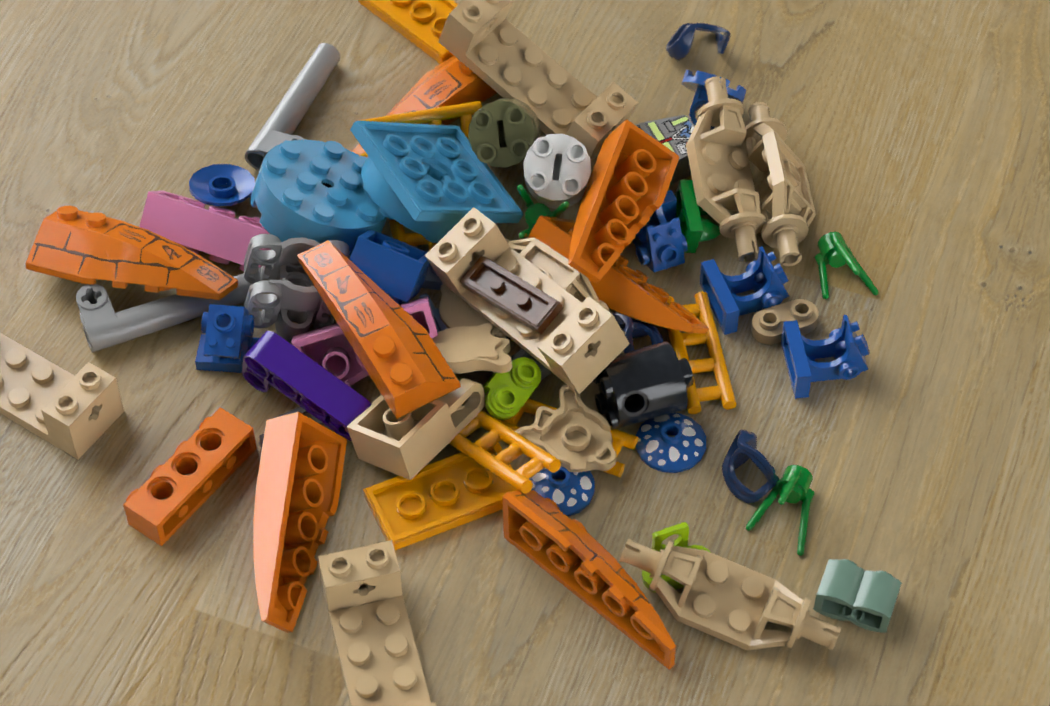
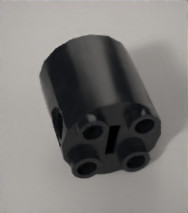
(643, 385)

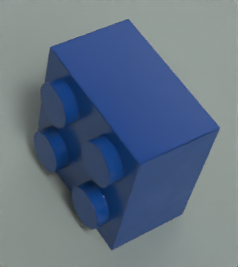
(391, 264)

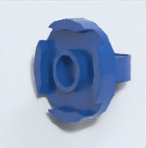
(696, 84)

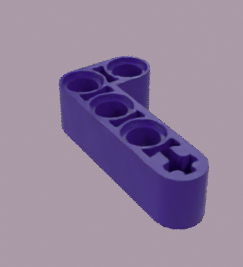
(305, 382)

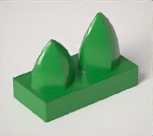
(689, 213)

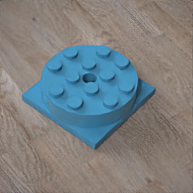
(429, 177)

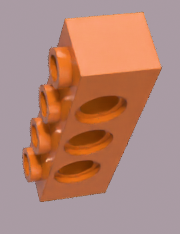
(230, 444)

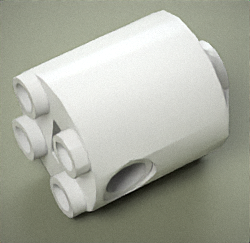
(557, 170)

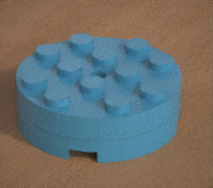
(314, 193)

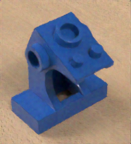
(660, 241)
(759, 276)
(227, 333)
(842, 344)

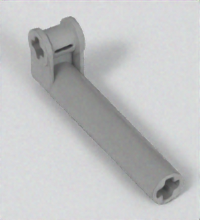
(294, 104)
(106, 328)

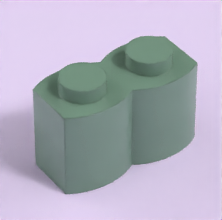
(857, 595)

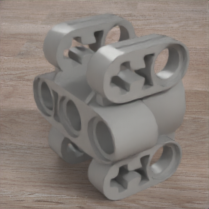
(290, 288)

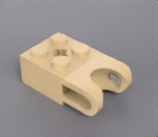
(416, 438)

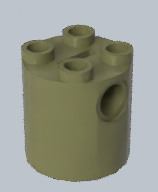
(503, 132)

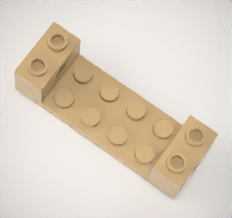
(523, 71)
(569, 336)
(55, 401)
(372, 627)

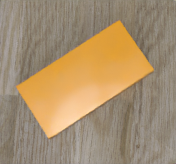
(417, 21)
(436, 499)

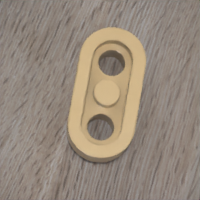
(789, 311)

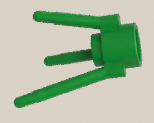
(537, 209)
(836, 254)
(791, 488)

